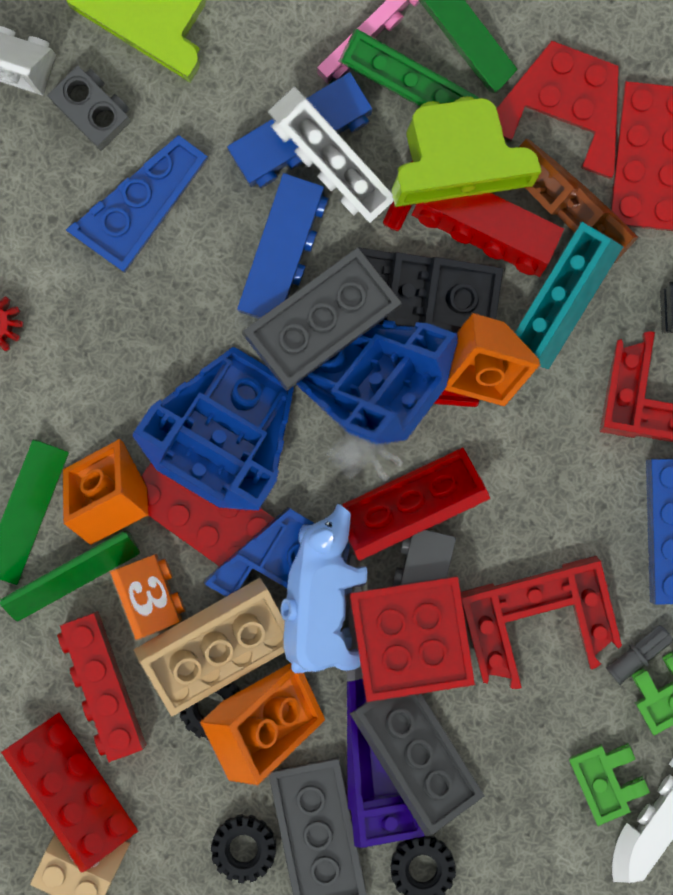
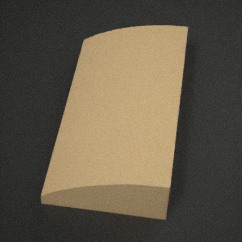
(214, 647)

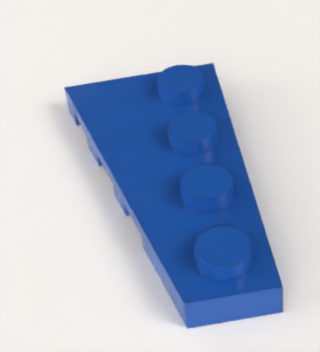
(132, 212)

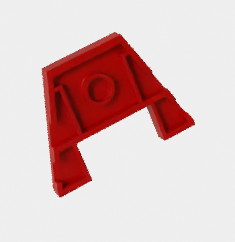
(575, 91)

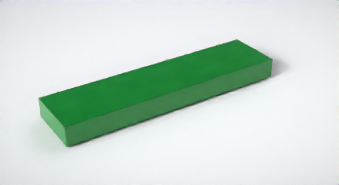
(398, 72)

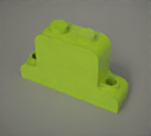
(150, 27)
(460, 154)

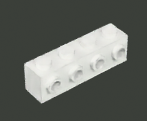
(331, 154)

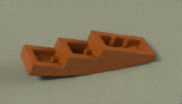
(573, 202)

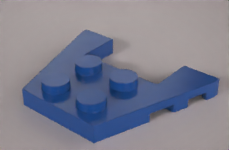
(268, 552)

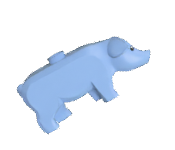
(317, 598)

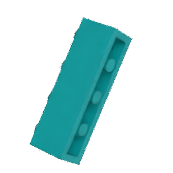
(567, 292)

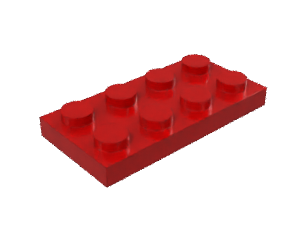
(645, 158)
(414, 503)
(199, 523)
(70, 792)

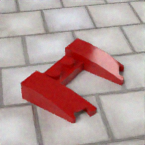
(625, 405)
(575, 584)

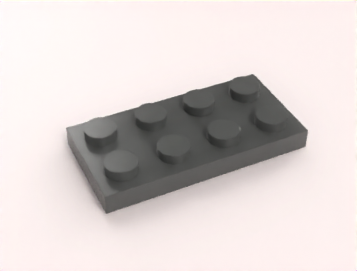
(321, 319)
(418, 759)
(317, 829)

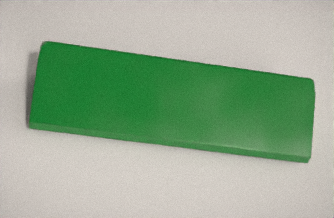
(472, 41)
(28, 507)
(70, 576)

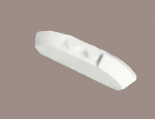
(642, 846)

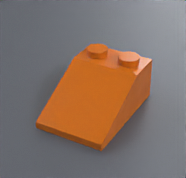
(262, 725)

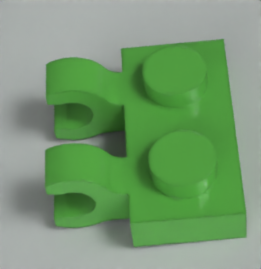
(656, 704)
(600, 784)

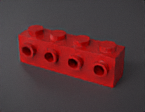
(496, 228)
(103, 687)

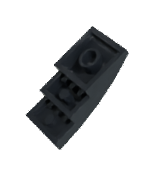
(437, 288)

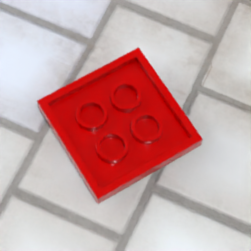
(412, 639)

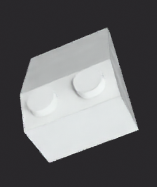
(25, 62)

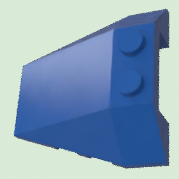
(384, 380)
(221, 432)

